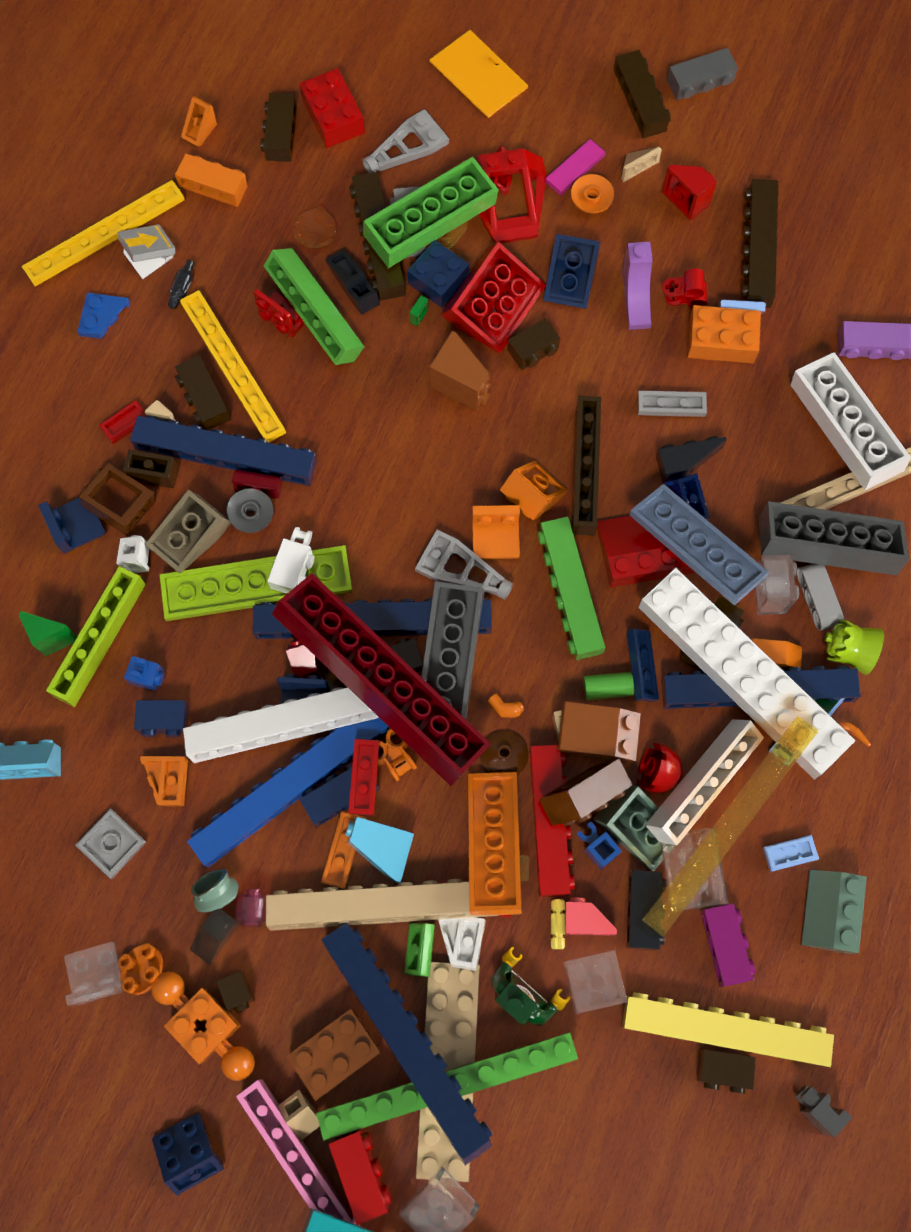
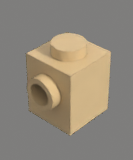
(299, 1114)

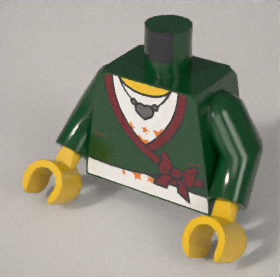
(519, 997)

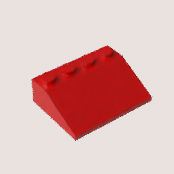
(494, 298)
(634, 553)

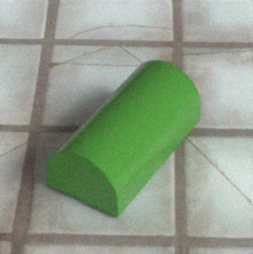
(608, 686)
(419, 949)

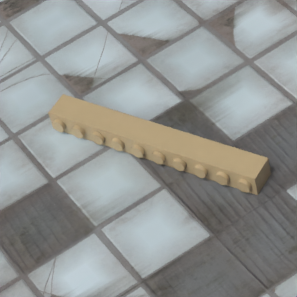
(369, 905)

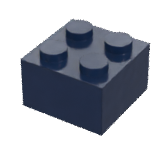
(437, 273)

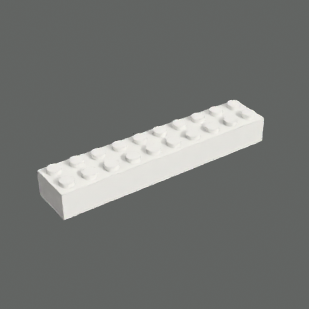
(742, 669)

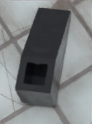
(686, 458)

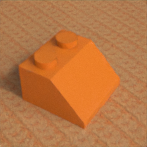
(533, 489)

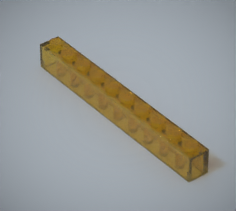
(730, 826)

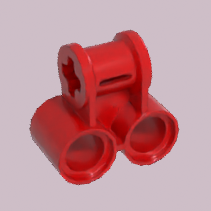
(688, 290)

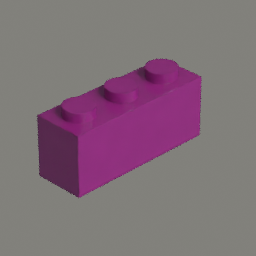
(727, 945)

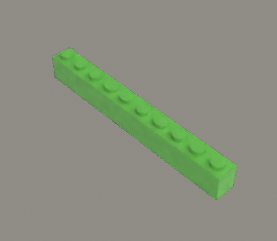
(471, 1077)

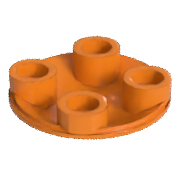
(140, 968)

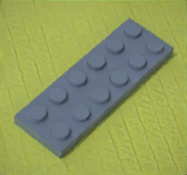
(699, 544)

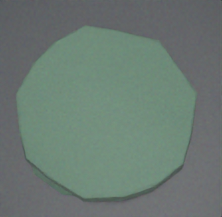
(214, 891)

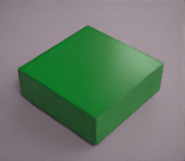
(419, 311)

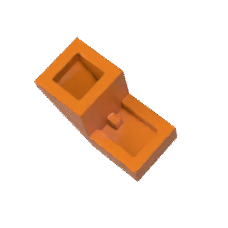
(781, 652)

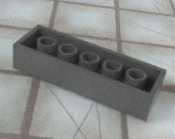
(833, 538)
(453, 642)

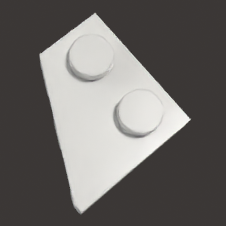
(463, 940)

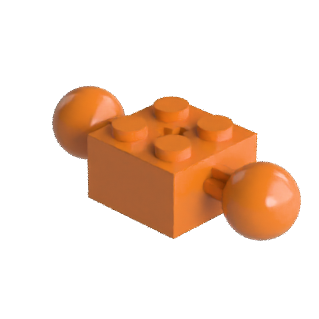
(236, 1061)

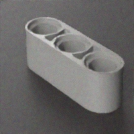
(819, 596)

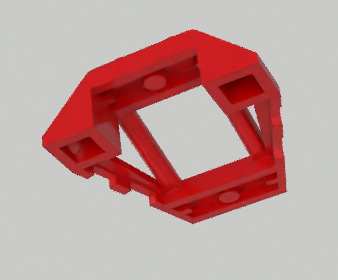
(531, 168)

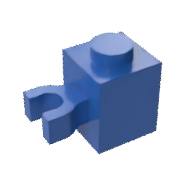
(144, 674)
(600, 849)

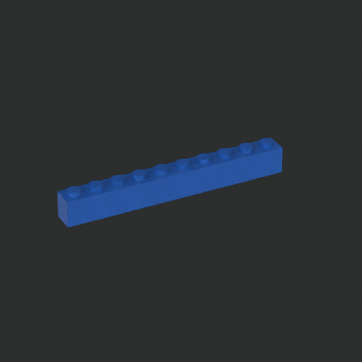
(281, 790)

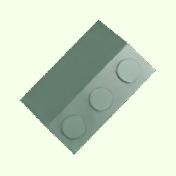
(834, 911)

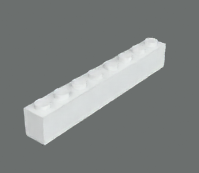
(274, 724)

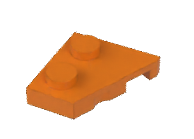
(167, 778)

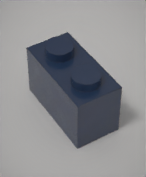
(161, 717)

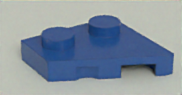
(99, 314)

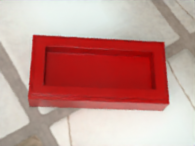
(122, 422)

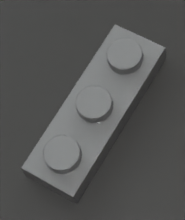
(672, 403)

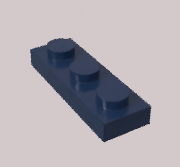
(642, 665)

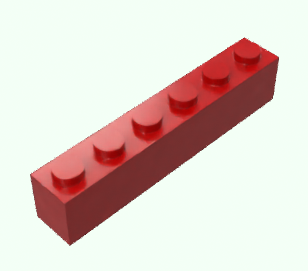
(550, 840)

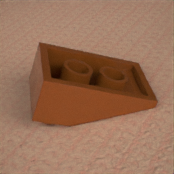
(599, 732)

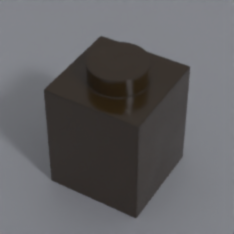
(235, 992)

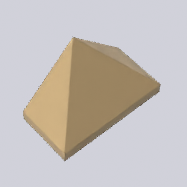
(639, 161)

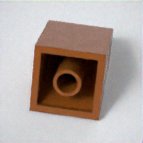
(460, 374)

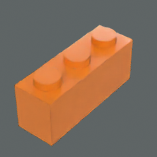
(211, 179)

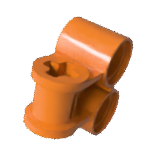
(395, 757)

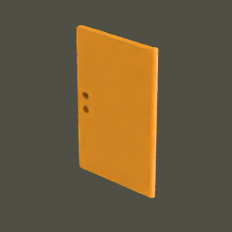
(474, 72)

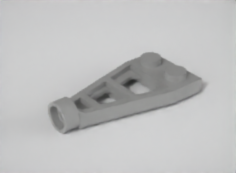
(424, 128)
(437, 555)

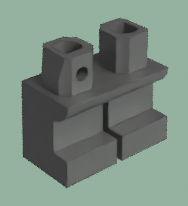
(819, 1113)

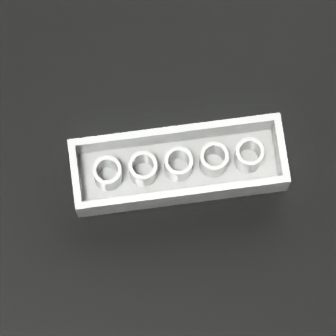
(850, 421)

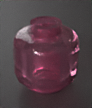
(251, 908)

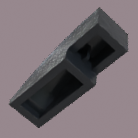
(353, 281)

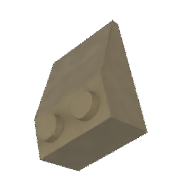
(187, 531)

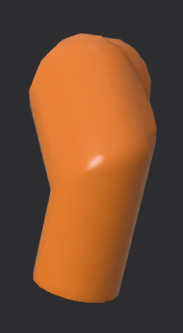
(506, 710)

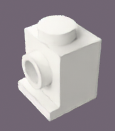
(133, 554)

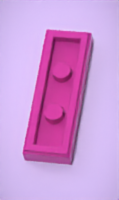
(575, 167)

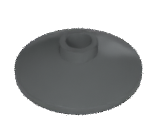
(246, 501)

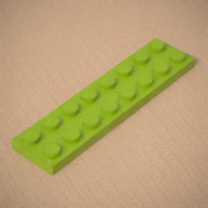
(243, 584)

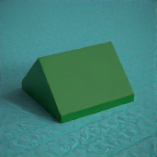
(46, 634)

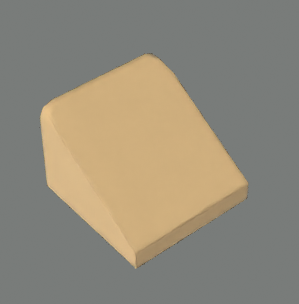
(159, 411)

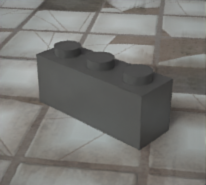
(702, 74)

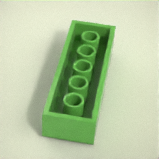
(430, 212)

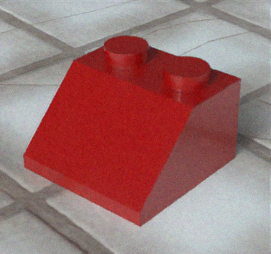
(689, 188)

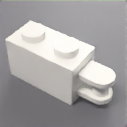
(292, 562)

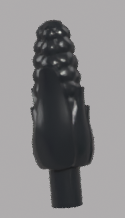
(181, 284)

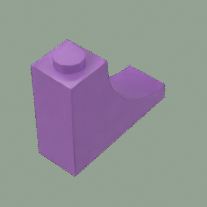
(636, 284)

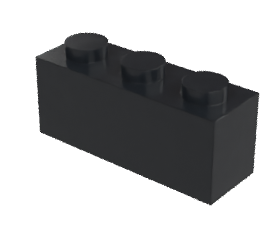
(643, 893)

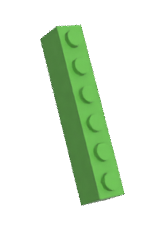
(313, 306)
(571, 588)

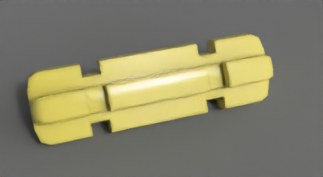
(557, 924)

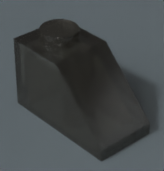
(214, 935)

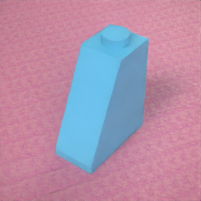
(381, 846)

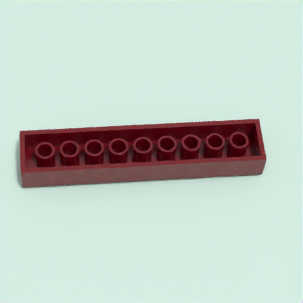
(380, 678)

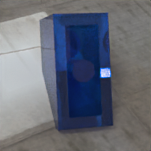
(691, 492)

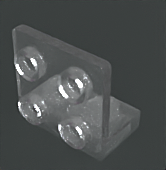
(93, 974)

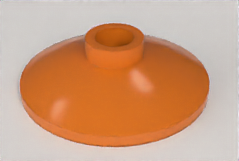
(592, 186)

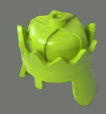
(855, 645)

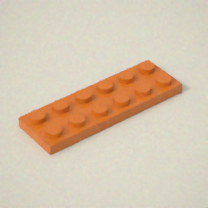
(494, 844)

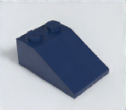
(572, 271)

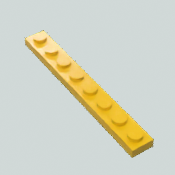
(103, 233)
(232, 367)

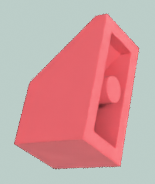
(586, 919)

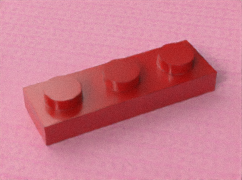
(364, 777)

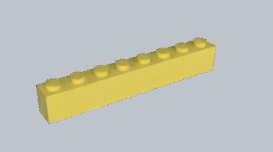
(728, 1031)

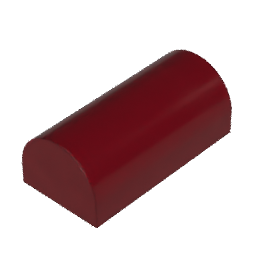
(268, 484)

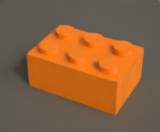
(724, 334)

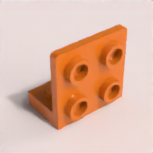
(496, 531)

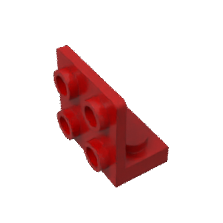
(279, 312)

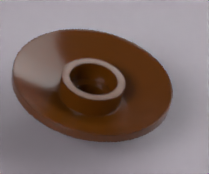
(514, 762)

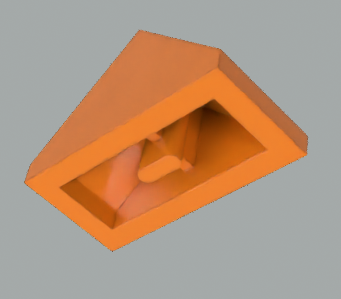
(199, 122)

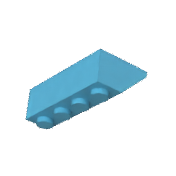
(30, 760)

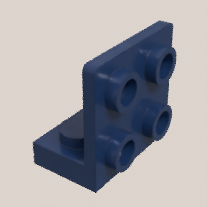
(71, 525)
(301, 688)
(186, 1154)

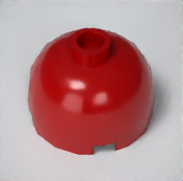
(659, 769)

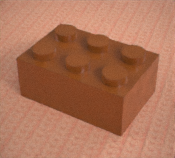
(334, 1054)

